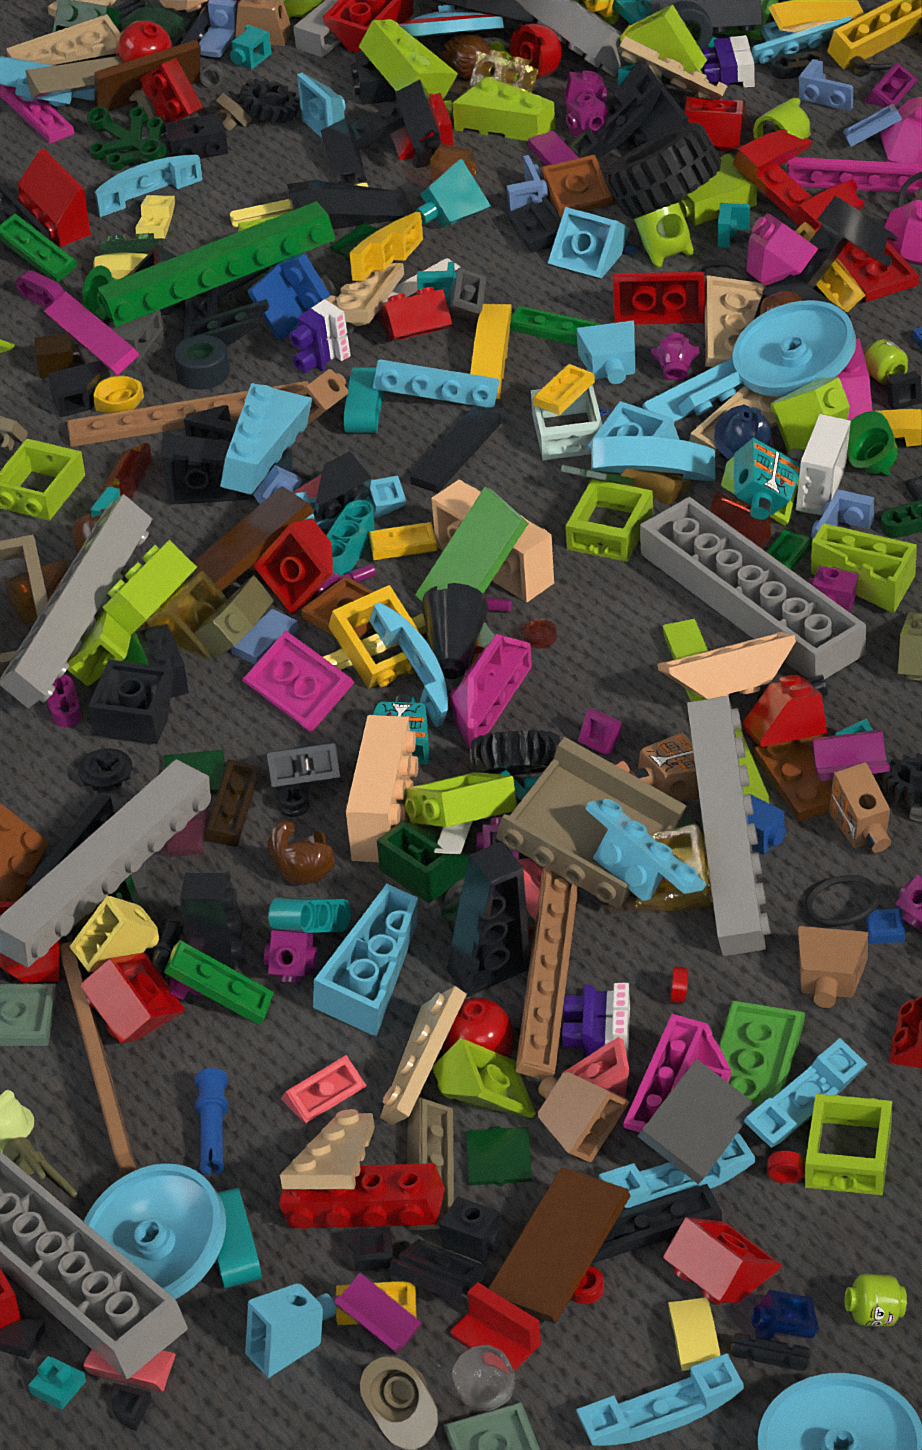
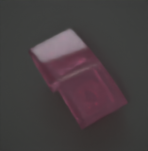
(190, 839)

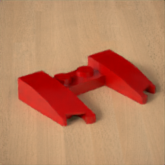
(761, 165)

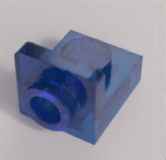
(785, 1314)

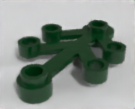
(146, 151)

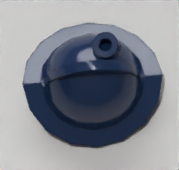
(739, 427)

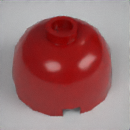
(142, 39)
(539, 46)
(482, 1024)

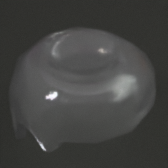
(483, 1378)

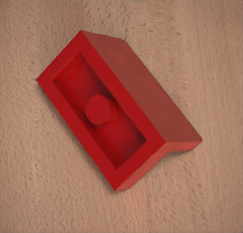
(498, 1324)

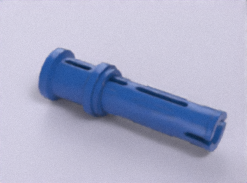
(211, 1108)

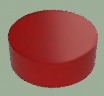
(678, 985)
(786, 1167)
(590, 1287)

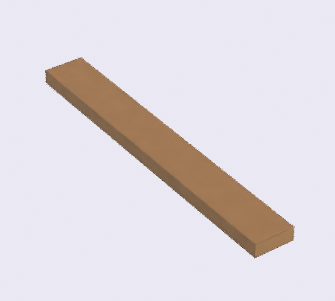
(156, 418)
(547, 976)
(98, 1062)

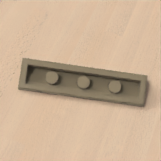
(67, 77)
(432, 1142)

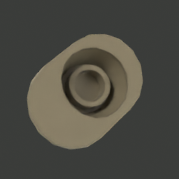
(399, 1402)

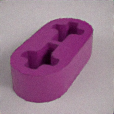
(38, 288)
(68, 699)

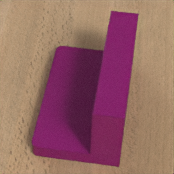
(847, 750)
(378, 1313)

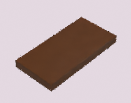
(119, 82)
(251, 537)
(559, 1243)

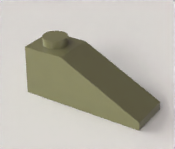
(234, 617)
(911, 647)

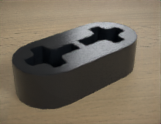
(792, 65)

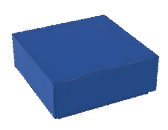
(885, 926)

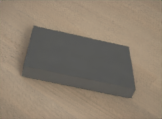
(697, 1121)

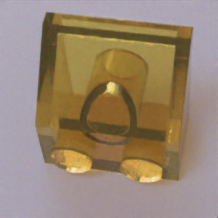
(187, 610)
(690, 848)

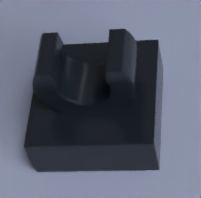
(904, 390)

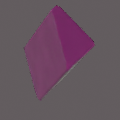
(891, 87)

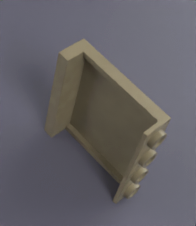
(564, 836)

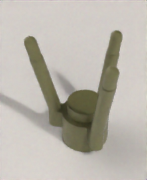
(30, 1161)

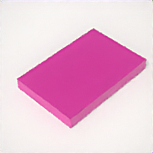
(298, 681)

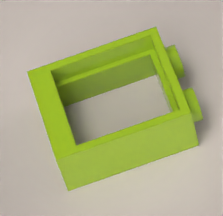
(33, 457)
(617, 542)
(460, 799)
(863, 1174)

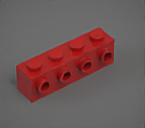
(380, 1198)

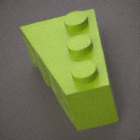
(405, 59)
(503, 110)
(882, 563)
(148, 586)

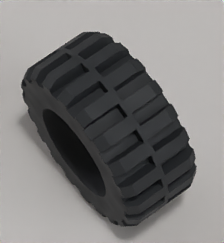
(663, 170)

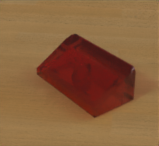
(130, 470)
(738, 517)

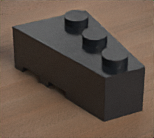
(213, 916)

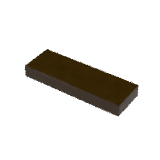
(232, 803)

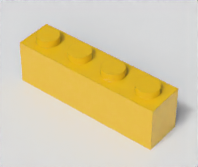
(875, 31)

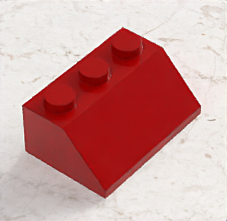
(352, 18)
(54, 199)
(659, 297)

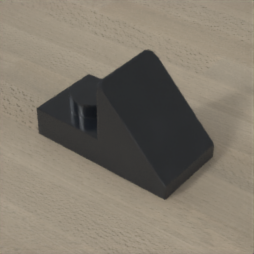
(210, 424)

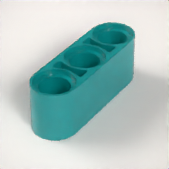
(362, 402)
(350, 535)
(309, 914)
(238, 1256)

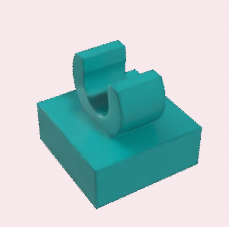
(56, 1382)

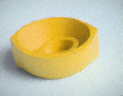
(117, 394)

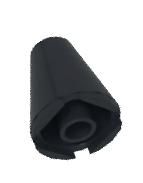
(454, 625)

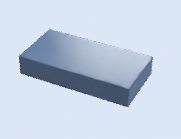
(872, 125)
(263, 636)

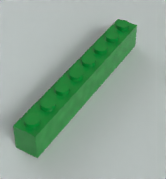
(216, 263)

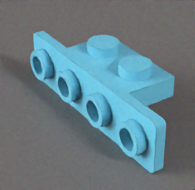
(786, 42)
(14, 75)
(435, 383)
(698, 392)
(636, 856)

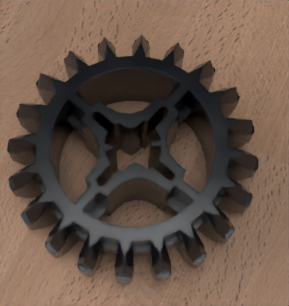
(515, 751)

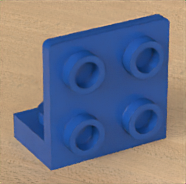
(290, 291)

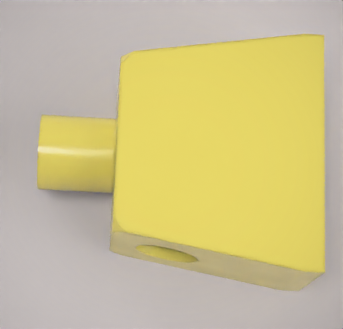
(114, 931)

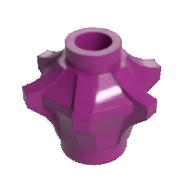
(675, 356)

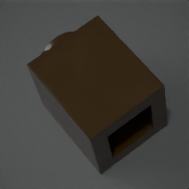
(55, 353)

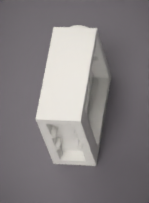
(823, 464)

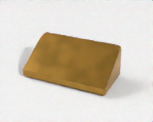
(665, 485)

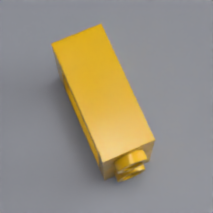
(356, 613)

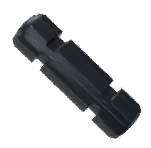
(770, 1351)

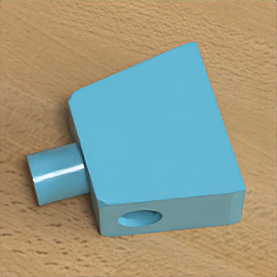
(608, 350)
(285, 1326)

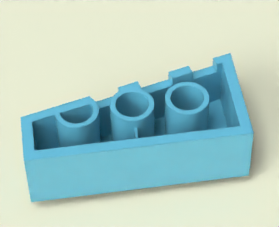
(263, 432)
(366, 965)

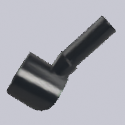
(864, 67)

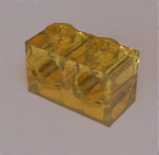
(504, 70)

